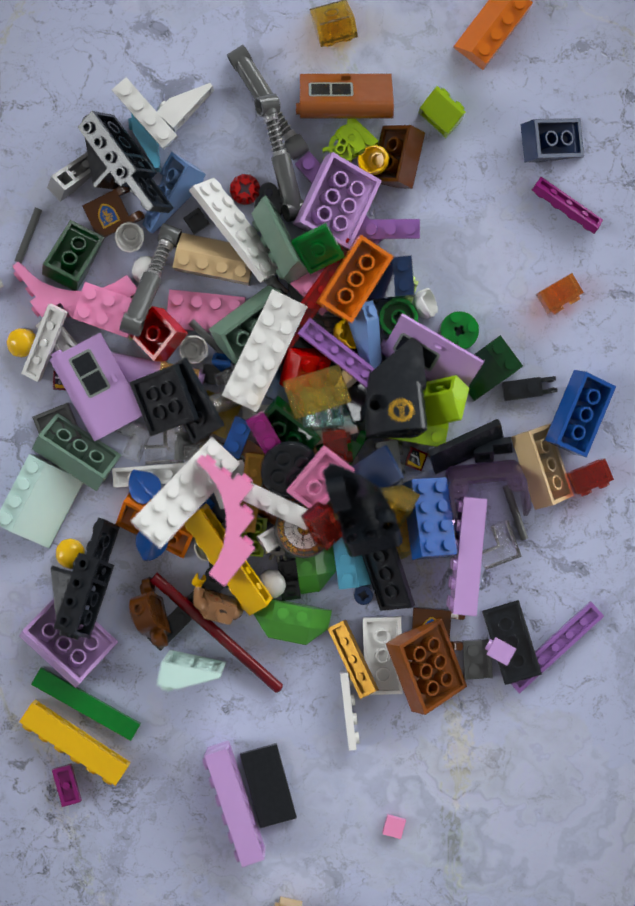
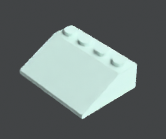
(39, 501)
(186, 669)

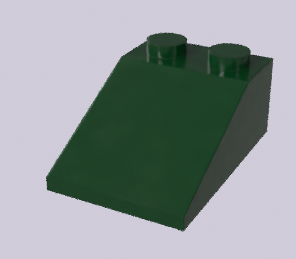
(72, 255)
(497, 366)
(286, 427)

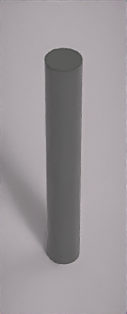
(28, 235)
(206, 336)
(515, 512)

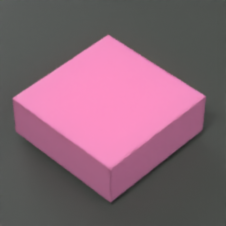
(394, 826)

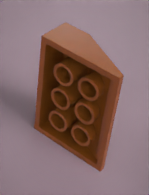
(426, 666)

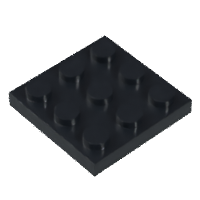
(164, 400)

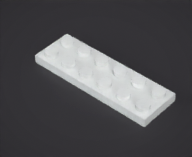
(234, 227)
(264, 350)
(182, 495)

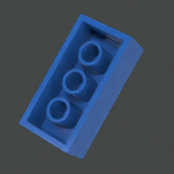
(580, 413)
(431, 520)

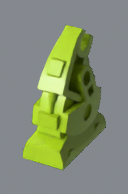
(351, 139)

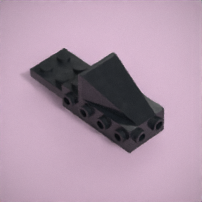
(119, 162)
(74, 588)

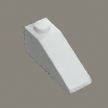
(180, 107)

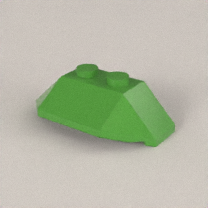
(315, 571)
(293, 621)

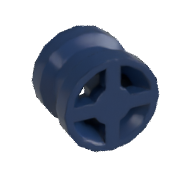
(360, 595)

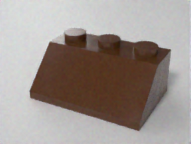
(404, 151)

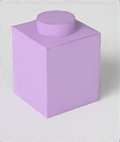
(500, 650)

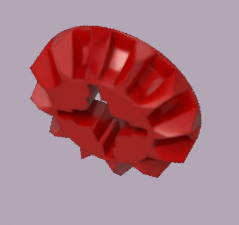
(244, 198)

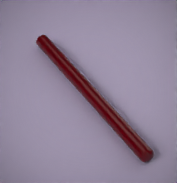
(217, 633)

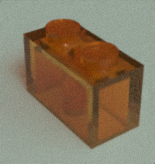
(559, 294)

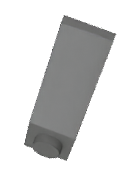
(70, 177)

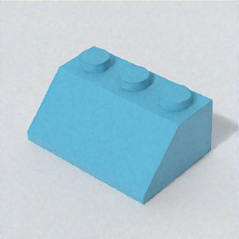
(350, 570)

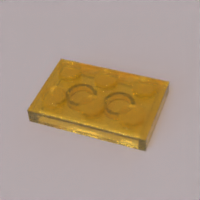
(317, 392)

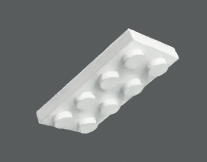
(376, 634)

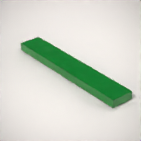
(85, 703)

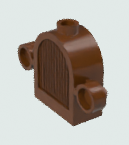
(150, 614)

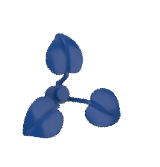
(142, 488)

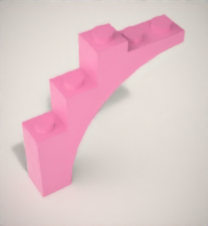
(48, 294)
(235, 547)

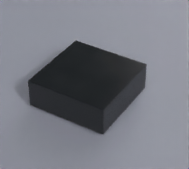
(196, 221)

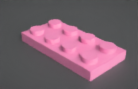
(202, 307)

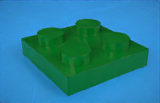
(317, 248)

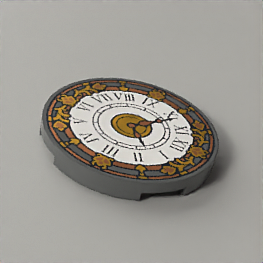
(295, 539)

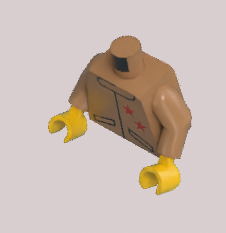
(215, 605)

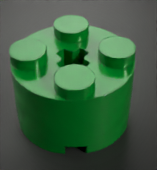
(391, 309)
(468, 326)

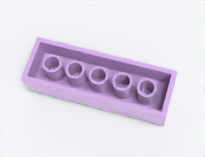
(467, 562)
(234, 803)

